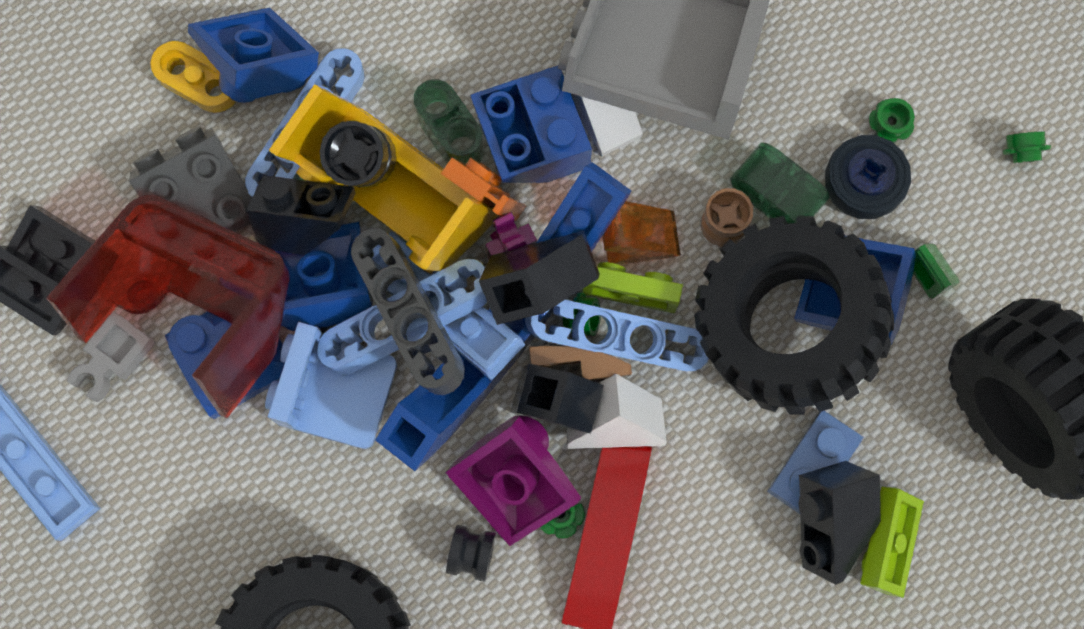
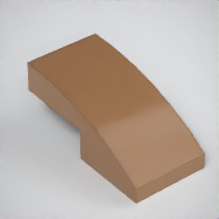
(593, 364)

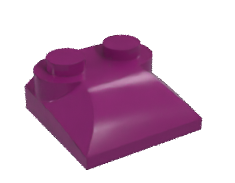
(514, 479)

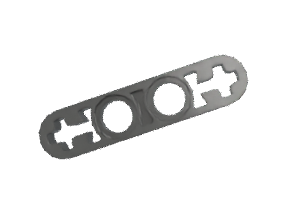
(403, 311)

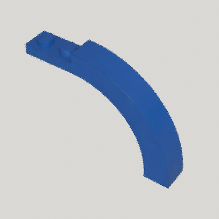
(428, 420)

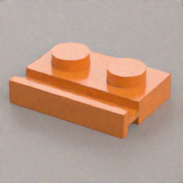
(482, 185)

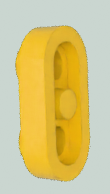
(196, 79)

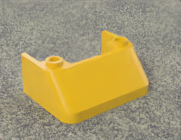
(414, 201)

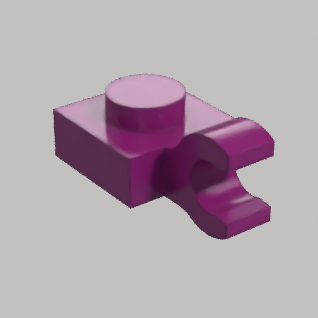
(508, 236)

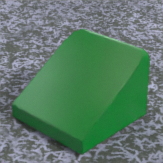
(933, 271)

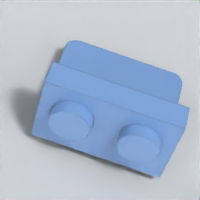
(324, 402)

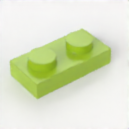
(649, 291)
(893, 542)

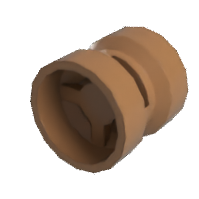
(731, 208)

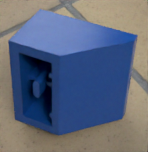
(533, 128)

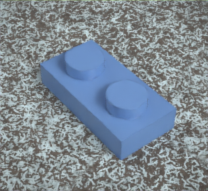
(822, 445)

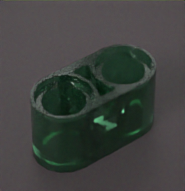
(450, 124)
(778, 185)

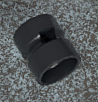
(357, 154)

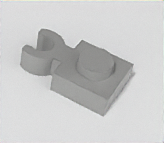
(115, 349)

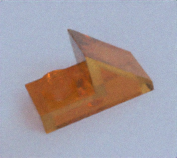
(641, 235)

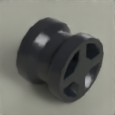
(470, 553)

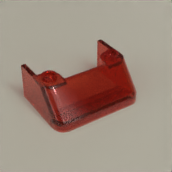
(169, 249)

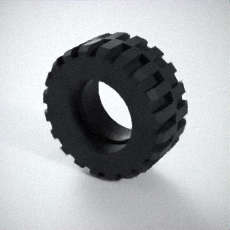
(779, 256)
(1025, 392)
(314, 582)

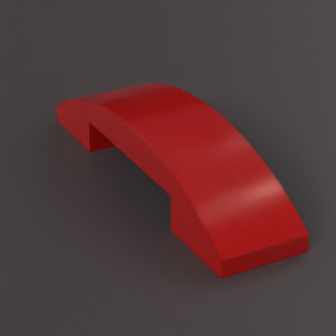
(607, 537)

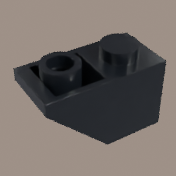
(297, 213)
(537, 276)
(557, 397)
(837, 517)

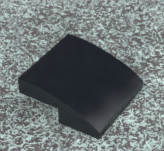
(36, 263)

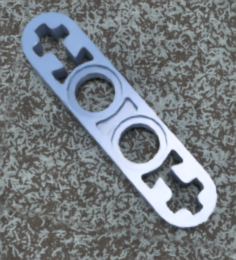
(346, 87)
(365, 322)
(618, 336)

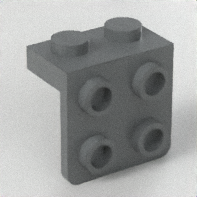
(195, 178)

